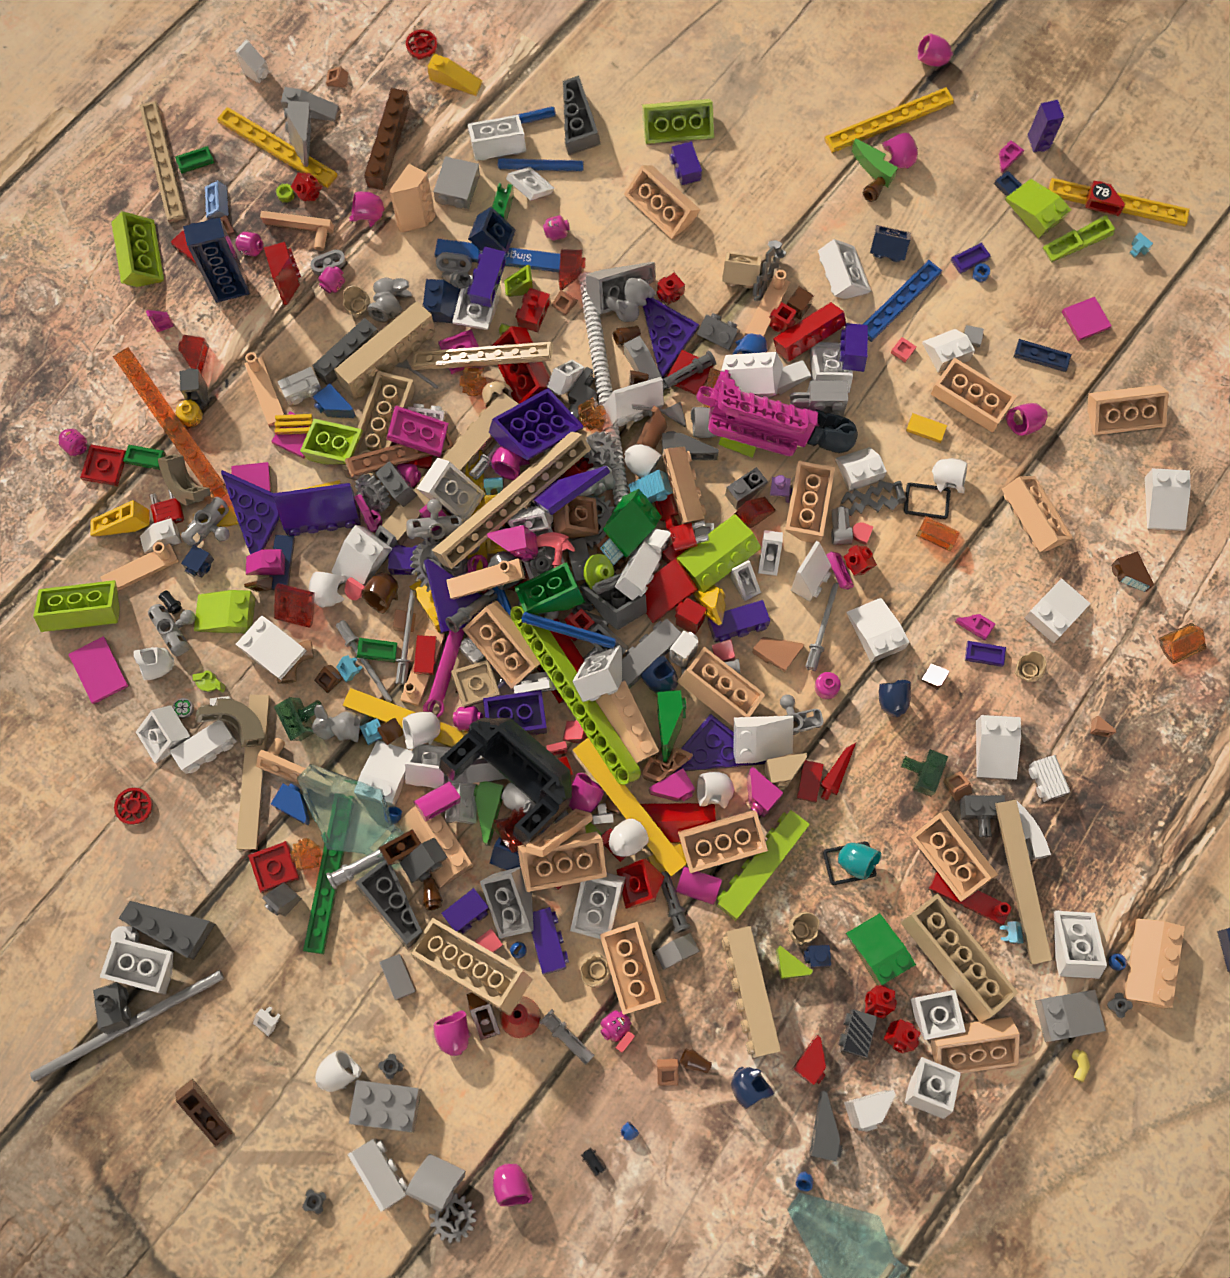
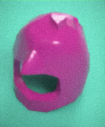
(937, 52)
(902, 149)
(366, 207)
(1033, 418)
(507, 463)
(585, 793)
(452, 1033)
(509, 1184)

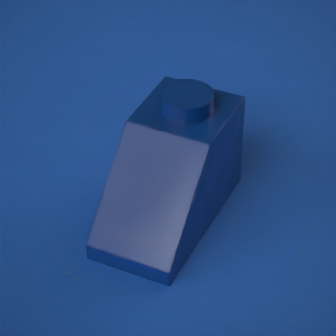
(332, 403)
(291, 802)

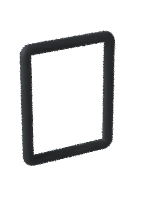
(926, 514)
(829, 869)

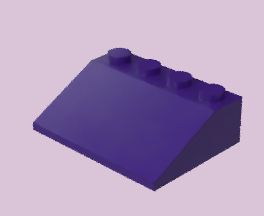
(534, 425)
(317, 509)

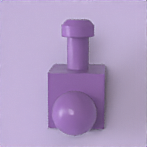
(781, 487)

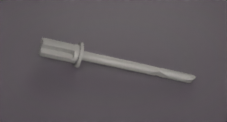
(485, 461)
(351, 640)
(816, 649)
(403, 663)

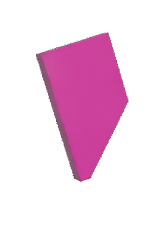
(1009, 155)
(160, 320)
(366, 513)
(977, 625)

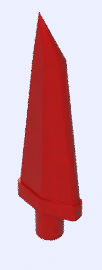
(834, 778)

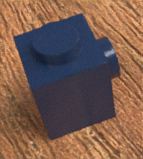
(197, 562)
(817, 956)

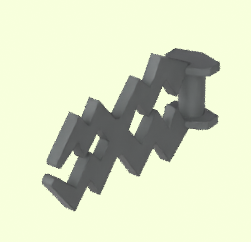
(776, 251)
(866, 500)

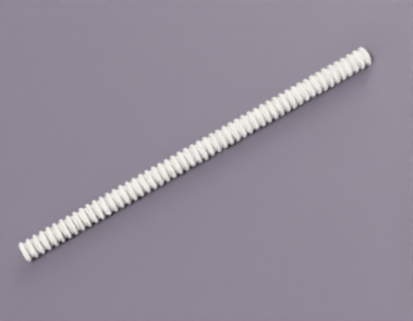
(602, 382)

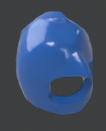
(751, 344)

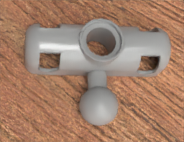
(446, 527)
(203, 529)
(163, 620)
(804, 723)

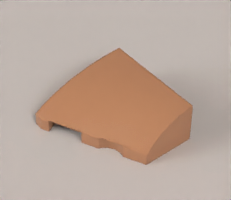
(653, 429)
(777, 651)
(658, 770)

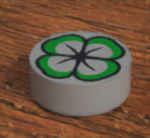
(183, 708)

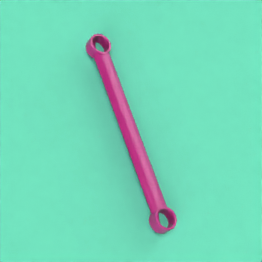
(449, 656)

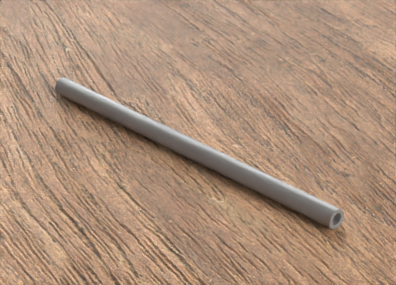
(134, 1022)

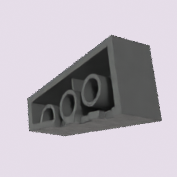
(579, 122)
(388, 899)
(175, 930)

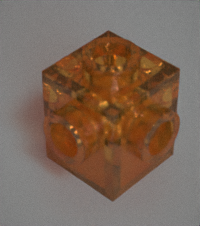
(473, 381)
(592, 414)
(309, 860)

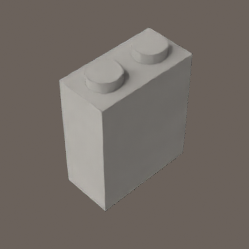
(456, 182)

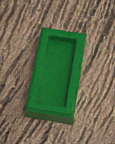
(194, 159)
(143, 456)
(377, 650)

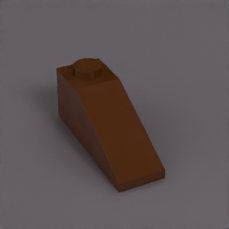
(202, 1112)

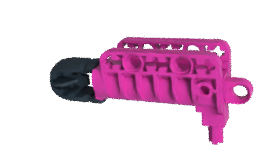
(763, 419)

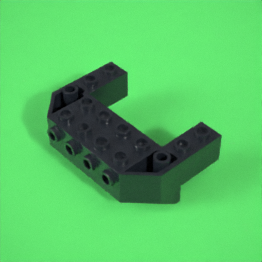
(522, 762)

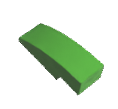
(873, 161)

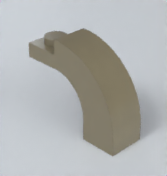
(179, 481)
(238, 715)

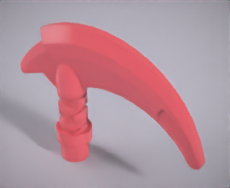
(557, 541)

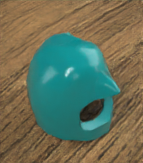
(859, 859)

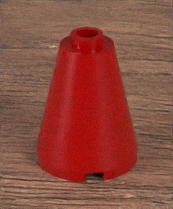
(526, 1023)

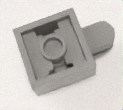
(823, 396)

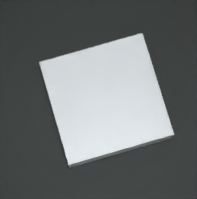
(530, 183)

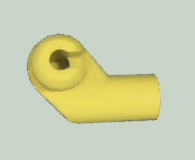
(1083, 1064)

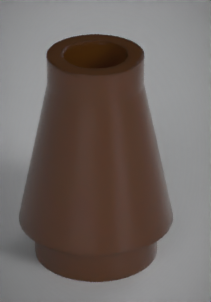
(873, 190)
(626, 334)
(431, 896)
(693, 1060)

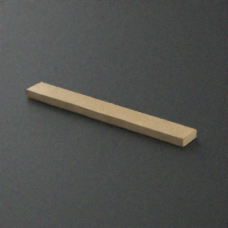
(162, 162)
(482, 356)
(252, 781)
(1023, 882)

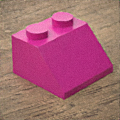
(517, 541)
(761, 793)

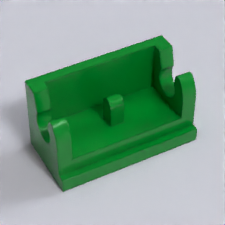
(503, 200)

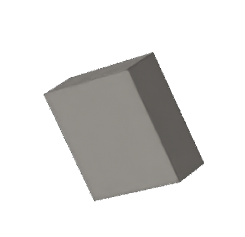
(974, 334)

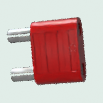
(166, 509)
(684, 537)

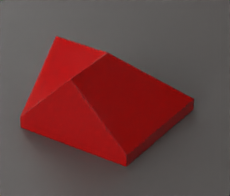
(641, 883)

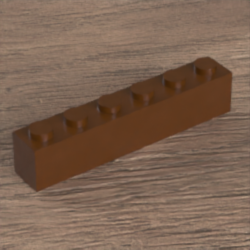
(387, 139)

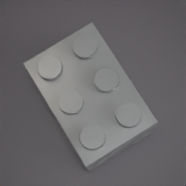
(385, 1106)

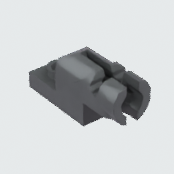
(581, 391)

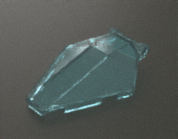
(346, 810)
(843, 1239)

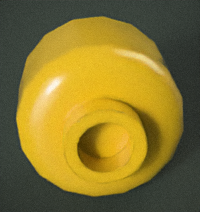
(189, 413)

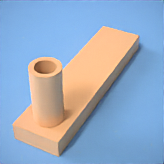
(320, 225)
(770, 300)
(263, 388)
(143, 567)
(485, 578)
(417, 683)
(272, 763)
(570, 825)

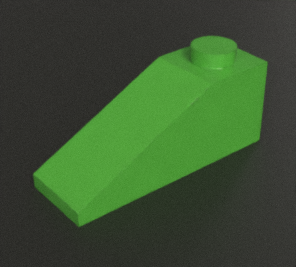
(488, 804)

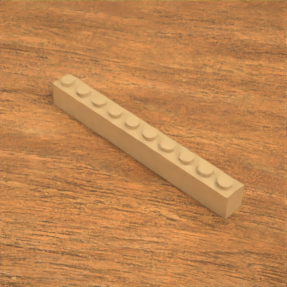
(462, 453)
(511, 499)

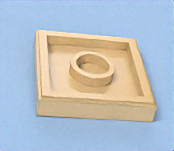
(475, 683)

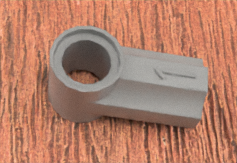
(841, 530)

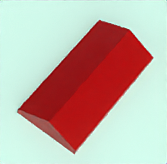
(679, 816)

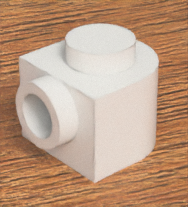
(126, 932)

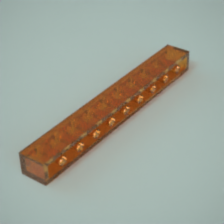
(170, 423)

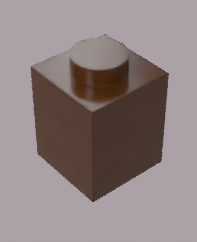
(800, 301)

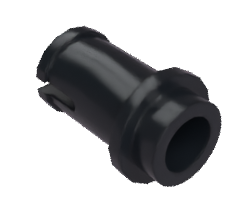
(170, 602)
(593, 1161)

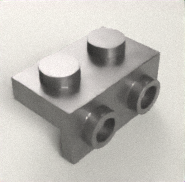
(718, 331)

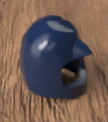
(660, 676)
(895, 697)
(750, 1086)

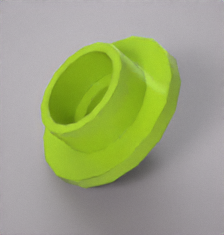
(597, 569)

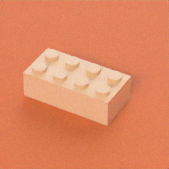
(973, 395)

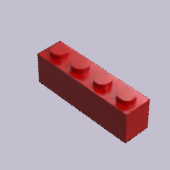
(809, 331)

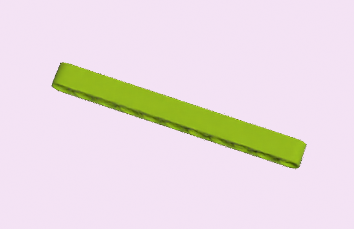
(588, 712)

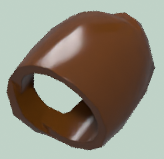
(378, 588)

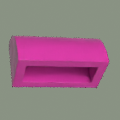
(437, 801)
(699, 886)

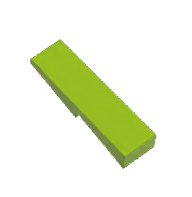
(1079, 239)

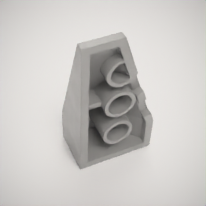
(613, 280)

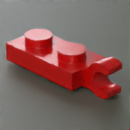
(668, 511)

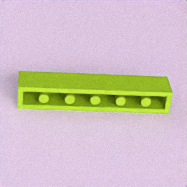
(763, 865)

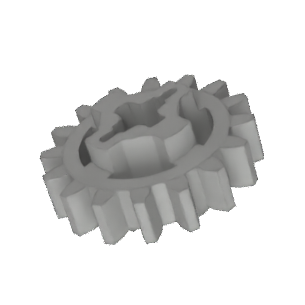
(603, 450)
(373, 492)
(455, 1228)

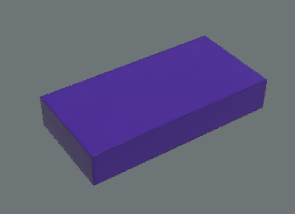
(970, 258)
(985, 653)

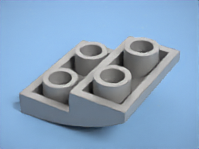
(435, 1182)

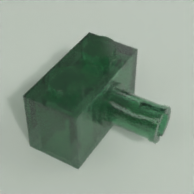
(296, 717)
(928, 771)

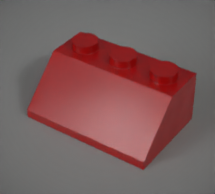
(283, 270)

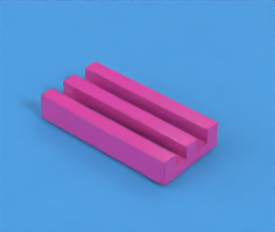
(840, 570)

